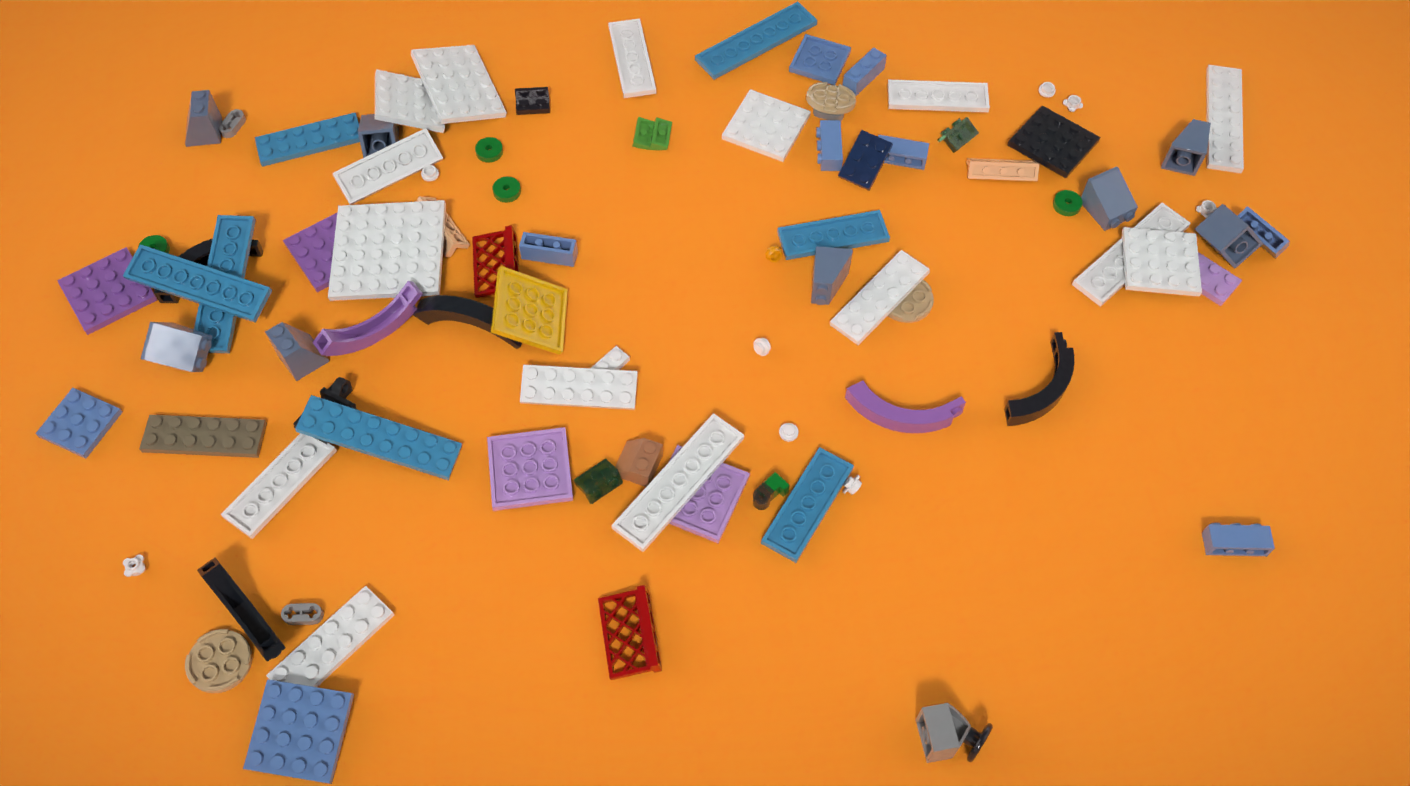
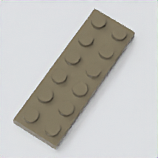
(203, 436)

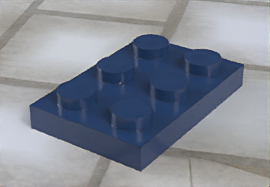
(865, 160)

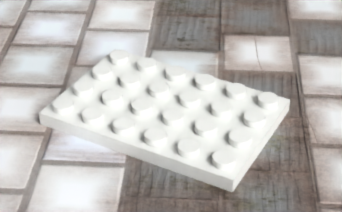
(458, 84)

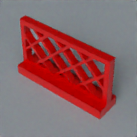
(510, 257)
(645, 624)

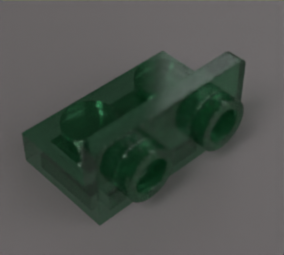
(959, 135)
(598, 481)

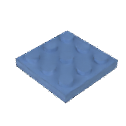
(820, 59)
(79, 423)

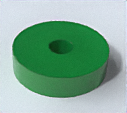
(489, 149)
(509, 195)
(1064, 197)
(157, 242)

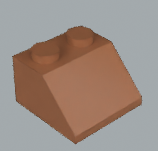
(640, 461)

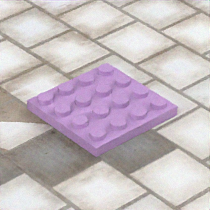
(529, 469)
(713, 503)

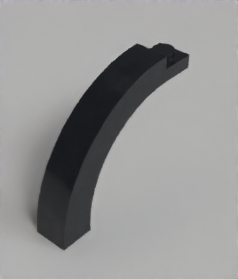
(200, 255)
(460, 310)
(1037, 405)
(241, 609)

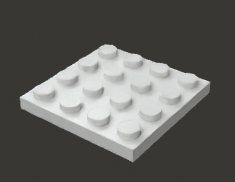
(404, 102)
(766, 125)
(1161, 261)

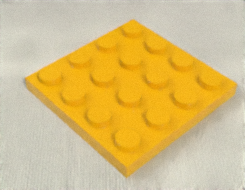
(529, 310)

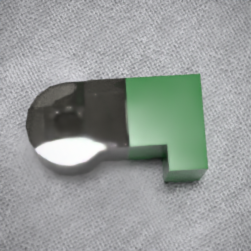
(769, 490)

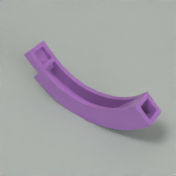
(360, 336)
(898, 418)

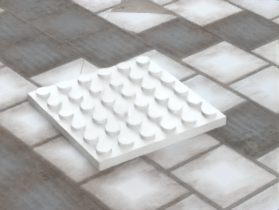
(385, 247)

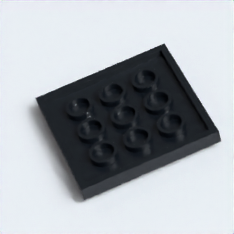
(1054, 141)

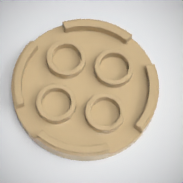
(831, 98)
(915, 304)
(218, 661)

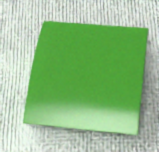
(652, 134)

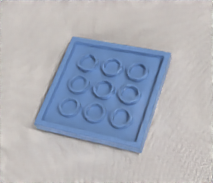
(299, 731)

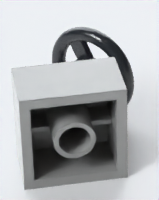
(944, 731)

